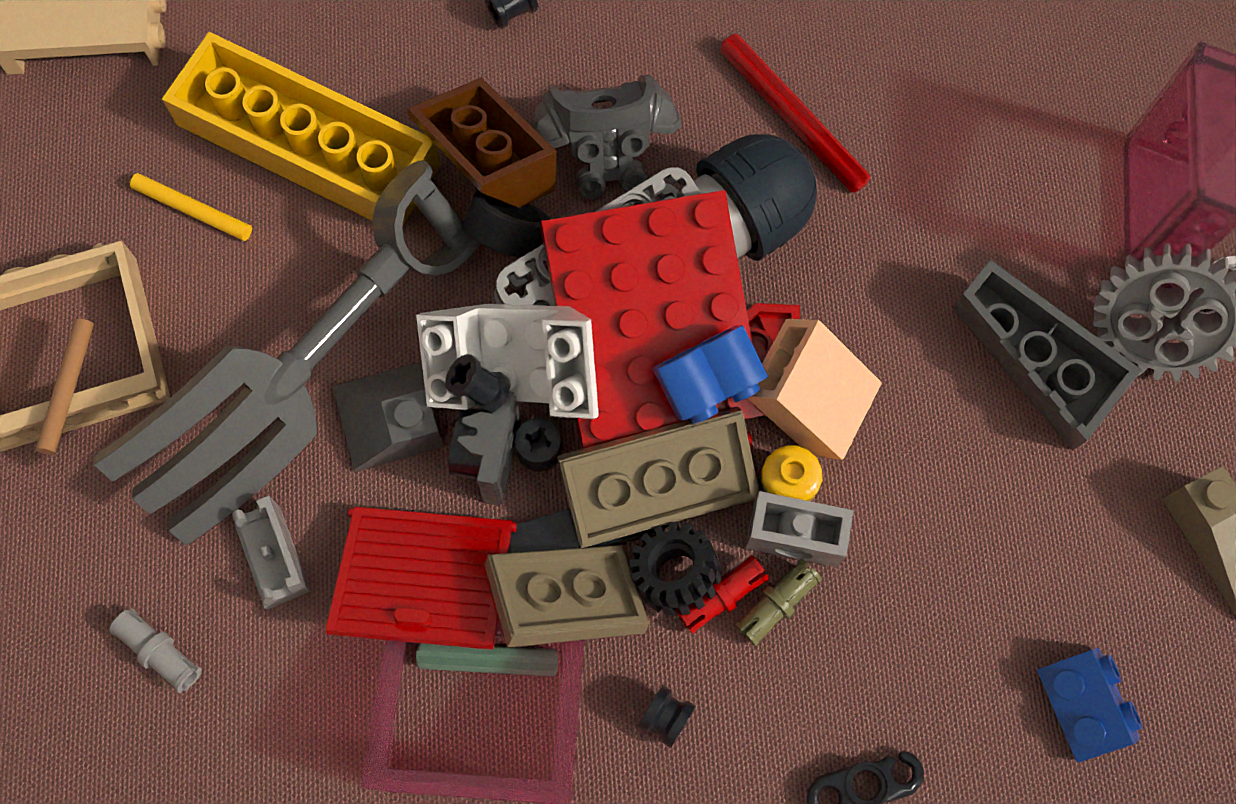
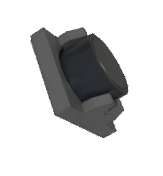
(485, 448)

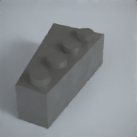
(1047, 354)

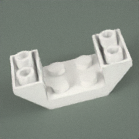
(536, 346)

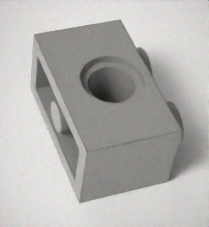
(799, 529)

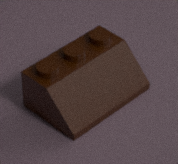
(489, 142)

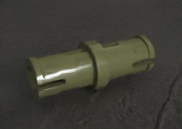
(778, 602)

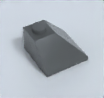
(387, 417)

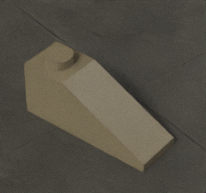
(1208, 520)

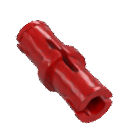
(731, 589)

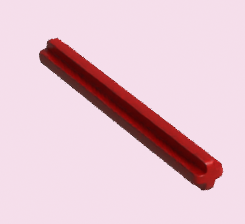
(795, 113)

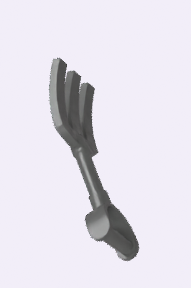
(273, 384)

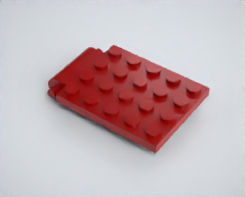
(653, 287)

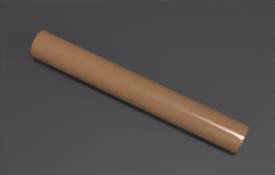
(64, 387)

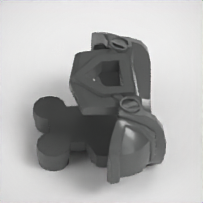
(609, 135)

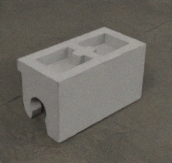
(271, 553)

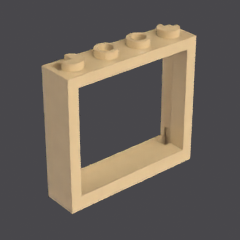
(107, 400)

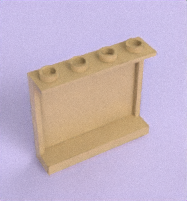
(77, 29)

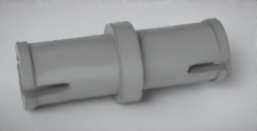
(155, 650)

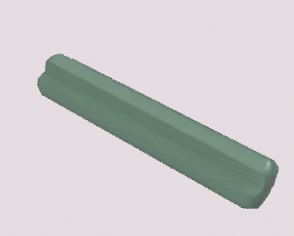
(499, 660)

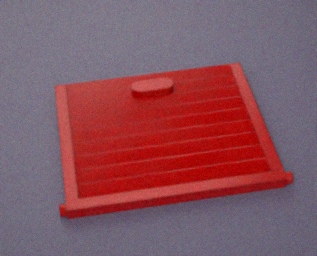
(418, 578)

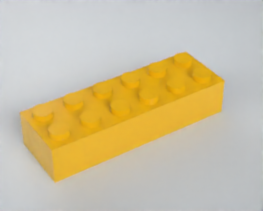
(294, 125)

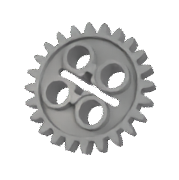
(1139, 292)

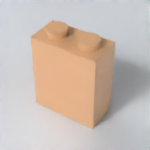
(815, 388)

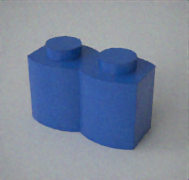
(711, 373)

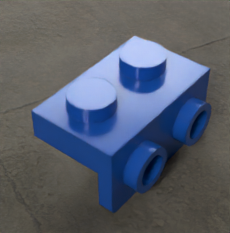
(1090, 704)

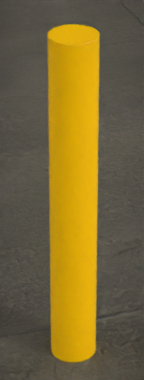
(190, 206)

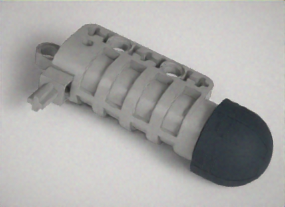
(767, 194)

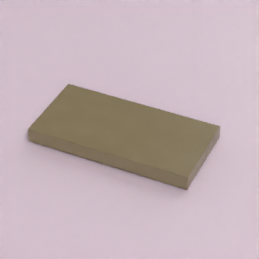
(658, 477)

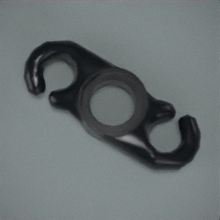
(888, 790)

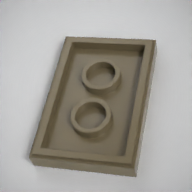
(565, 595)

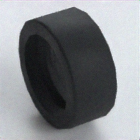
(503, 225)

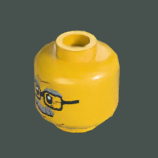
(791, 473)

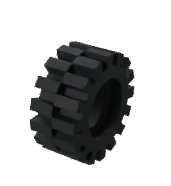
(668, 546)

